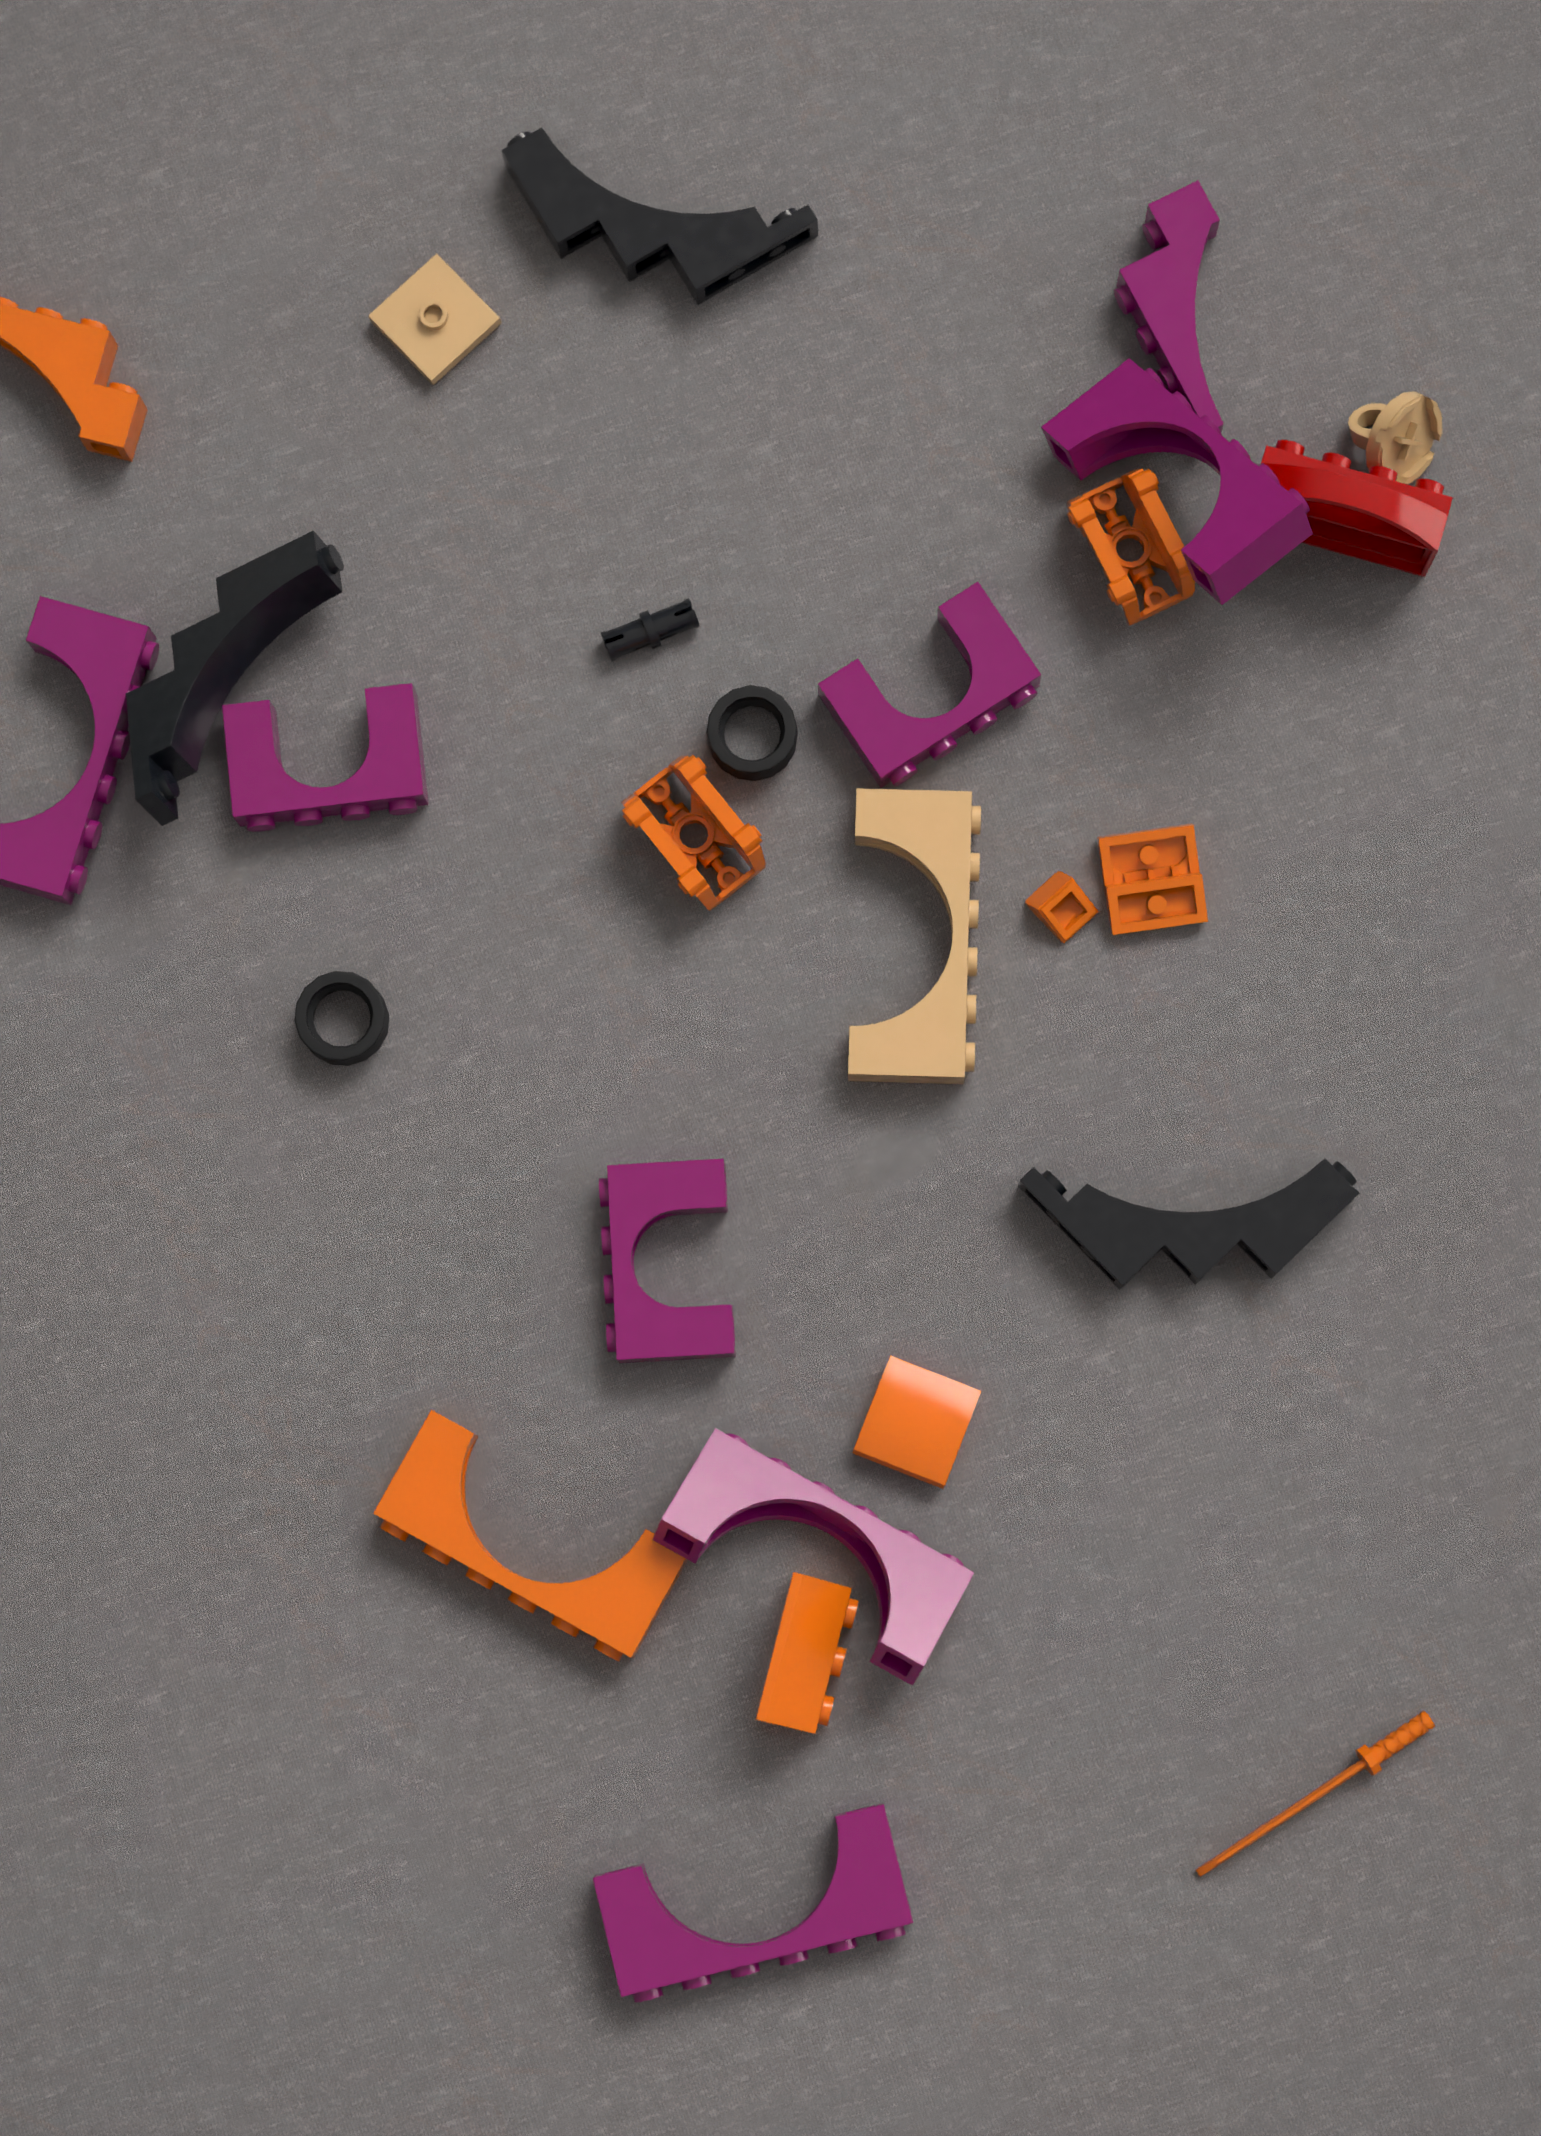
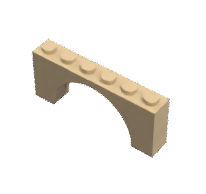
(935, 836)

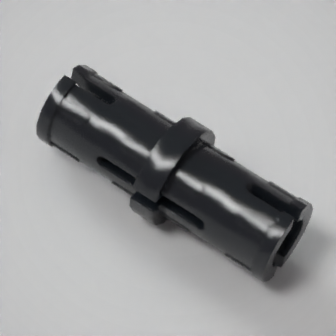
(650, 629)

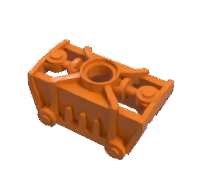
(1152, 530)
(711, 812)

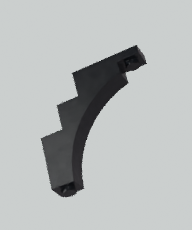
(704, 248)
(176, 711)
(1127, 1236)

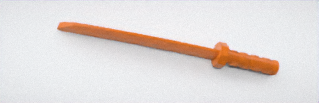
(1369, 1759)

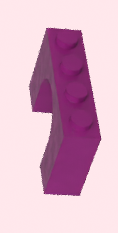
(896, 742)
(387, 779)
(637, 1200)

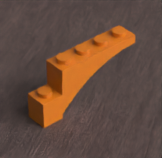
(77, 366)

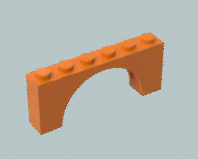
(431, 1504)

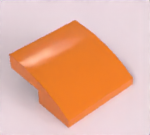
(1152, 879)
(916, 1422)

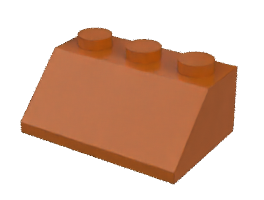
(807, 1654)

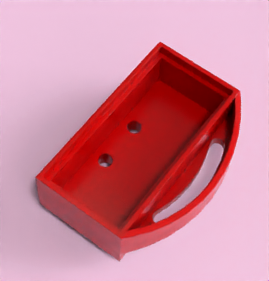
(1364, 512)

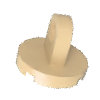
(1400, 433)

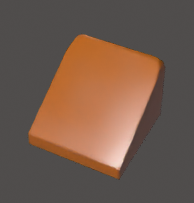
(1061, 906)

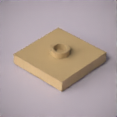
(434, 319)

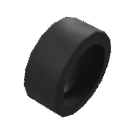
(742, 698)
(331, 983)

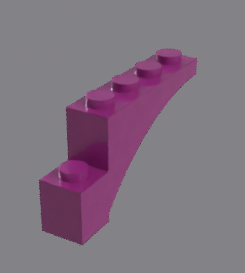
(1163, 291)

